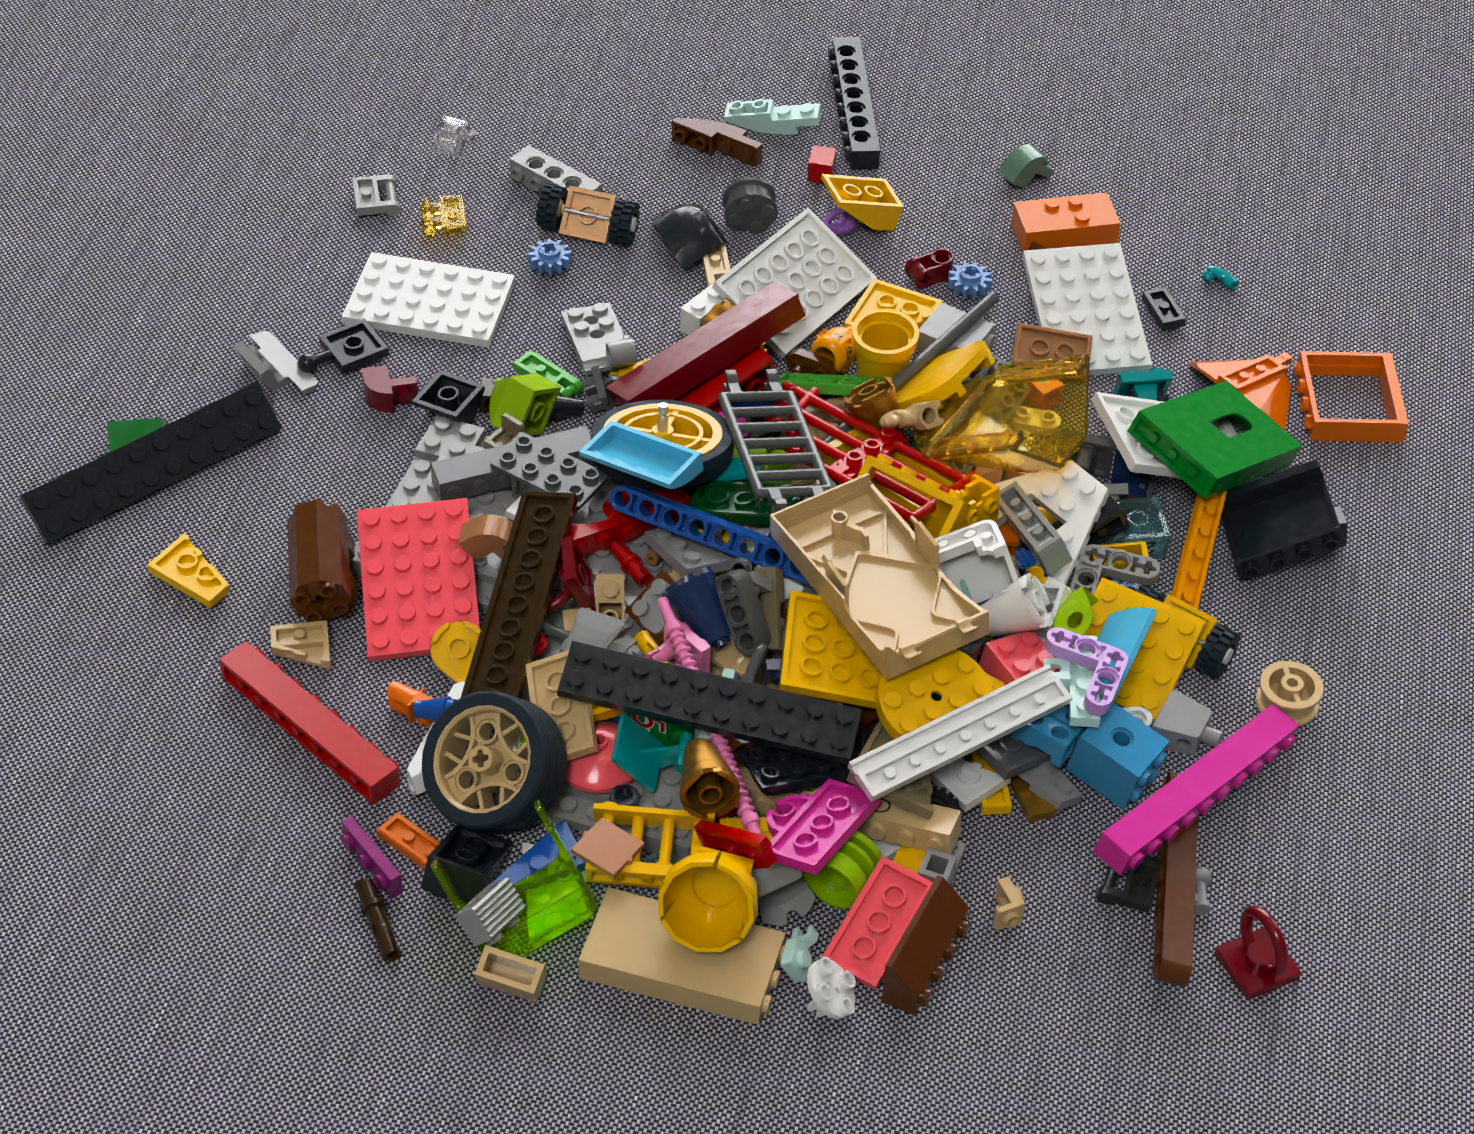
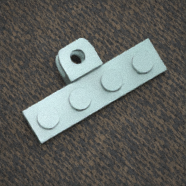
(1076, 680)

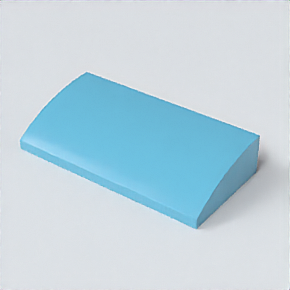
(644, 455)
(1126, 631)

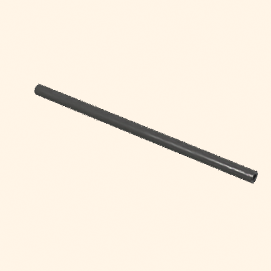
(936, 347)

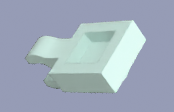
(796, 955)

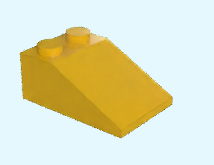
(866, 199)

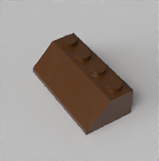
(925, 948)

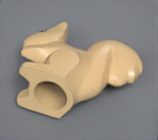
(917, 416)

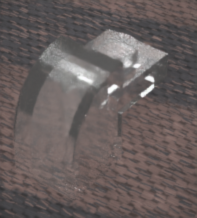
(451, 136)

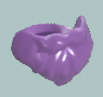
(845, 223)

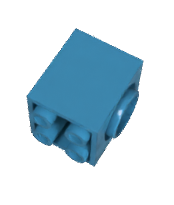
(1118, 756)

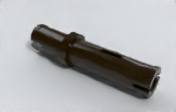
(373, 909)

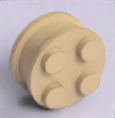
(1292, 689)

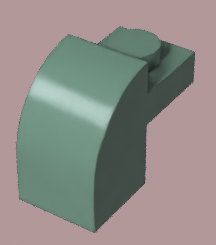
(1023, 165)

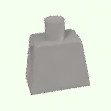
(1186, 724)

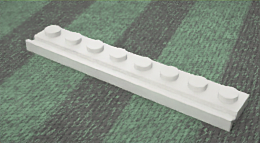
(959, 733)

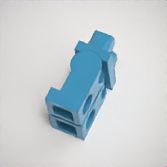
(1051, 735)

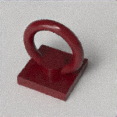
(575, 578)
(1260, 958)

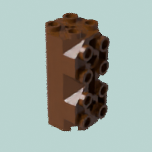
(320, 561)

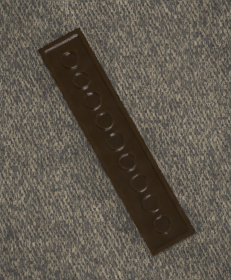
(521, 593)

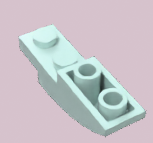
(766, 118)

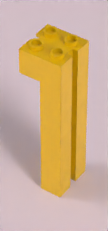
(979, 492)

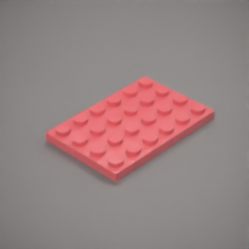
(414, 575)

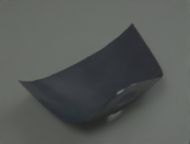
(688, 233)

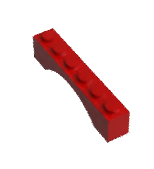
(601, 534)

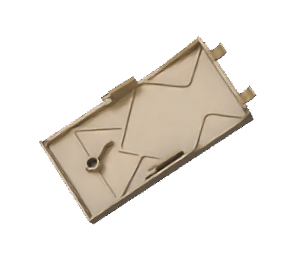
(878, 576)

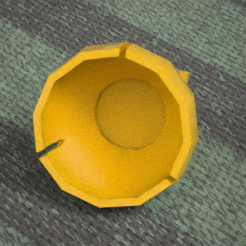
(709, 900)

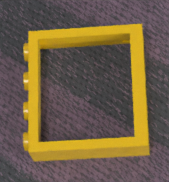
(960, 508)

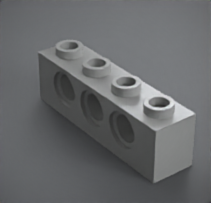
(537, 168)
(1033, 528)

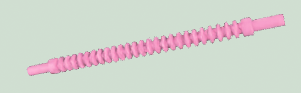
(674, 630)

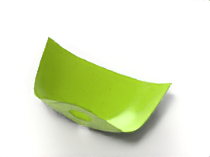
(1072, 610)

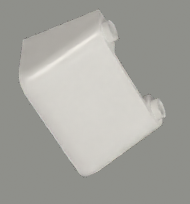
(979, 558)

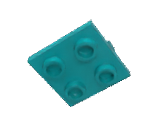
(644, 755)

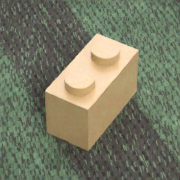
(510, 973)

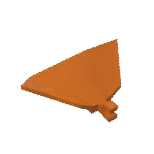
(1258, 379)

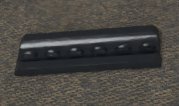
(785, 771)

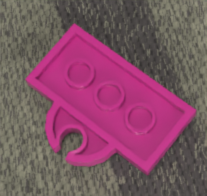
(817, 824)

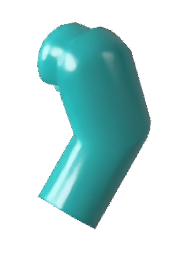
(1222, 275)

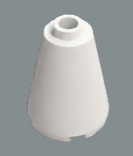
(1019, 608)

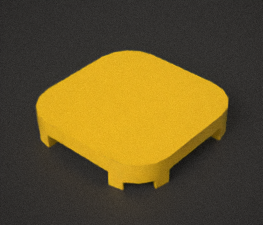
(944, 374)

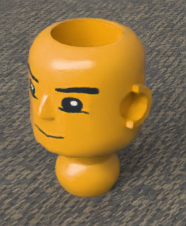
(836, 346)

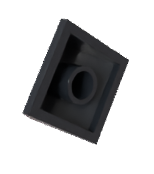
(451, 397)

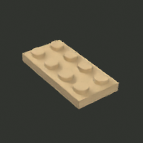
(571, 716)

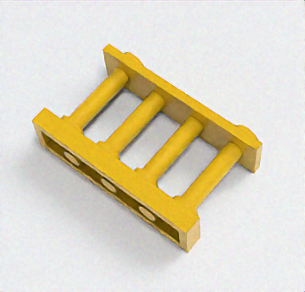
(639, 872)

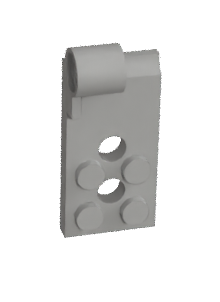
(602, 341)

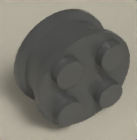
(749, 204)

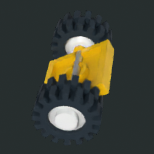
(1215, 644)

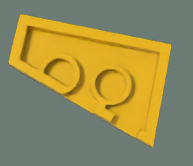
(189, 572)

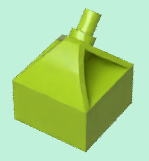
(525, 398)

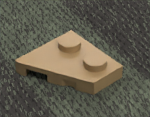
(302, 642)

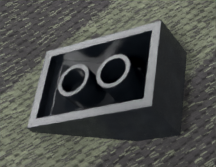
(469, 860)

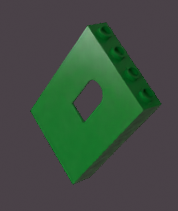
(1200, 453)

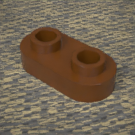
(808, 362)

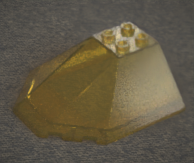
(1016, 418)

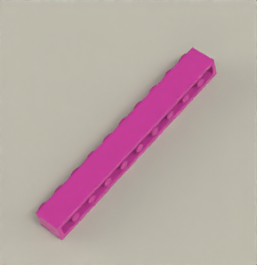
(1196, 790)

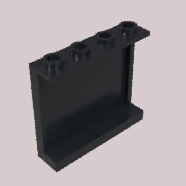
(1280, 520)

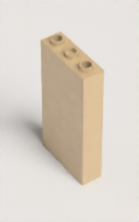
(637, 954)

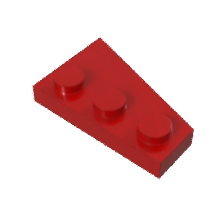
(736, 842)

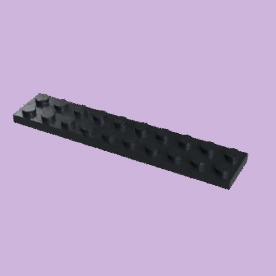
(150, 463)
(709, 702)

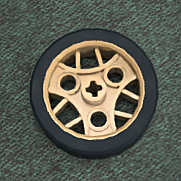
(493, 762)

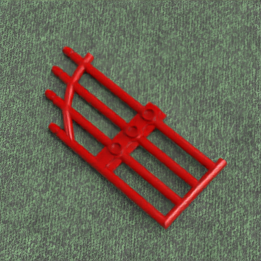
(882, 442)

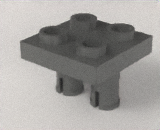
(1095, 455)

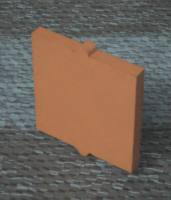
(607, 847)

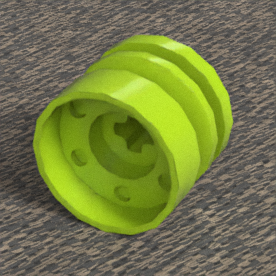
(845, 872)

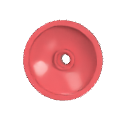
(596, 771)

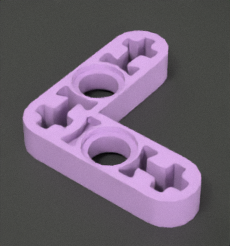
(1098, 661)

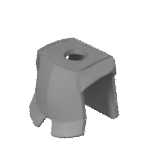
(598, 630)
(781, 891)

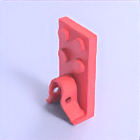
(877, 921)

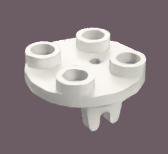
(830, 989)

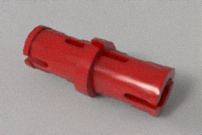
(630, 563)

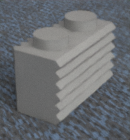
(491, 912)

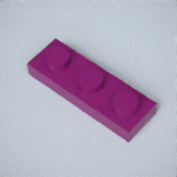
(371, 857)

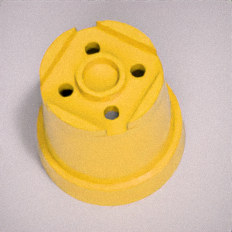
(883, 342)

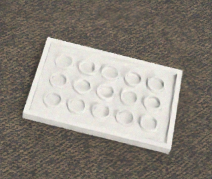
(808, 261)
(1090, 295)
(429, 299)
(1118, 414)

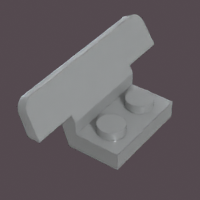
(274, 363)

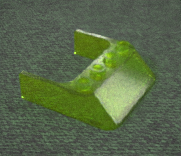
(553, 896)

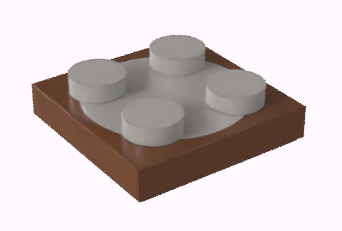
(645, 609)

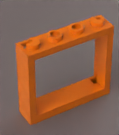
(1351, 364)

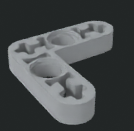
(1096, 568)

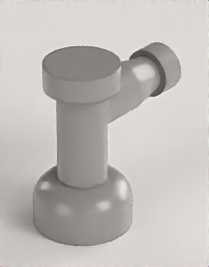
(1203, 879)

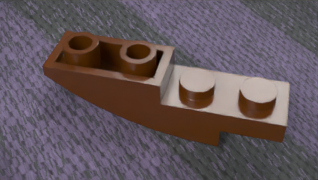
(715, 136)

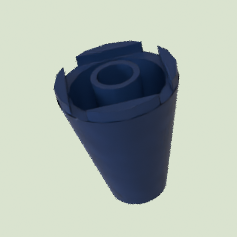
(698, 606)

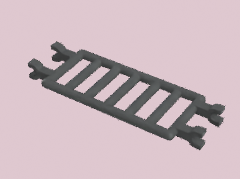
(772, 392)

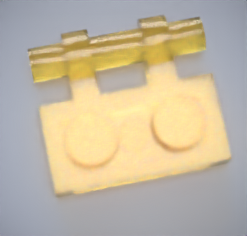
(451, 217)

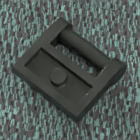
(1138, 888)

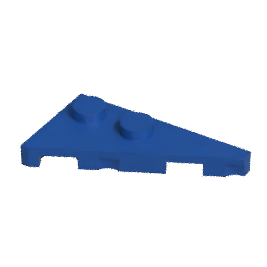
(541, 854)

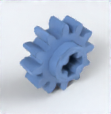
(549, 257)
(969, 280)

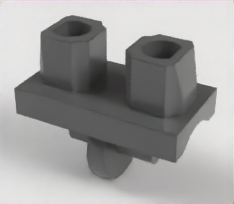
(597, 384)

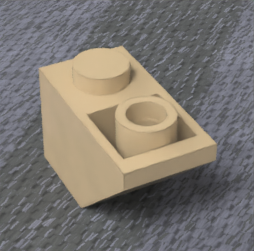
(610, 595)

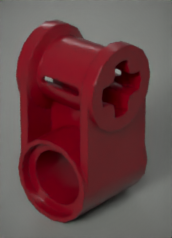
(932, 268)

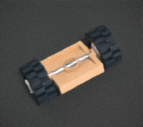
(587, 214)

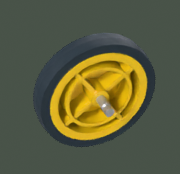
(678, 423)

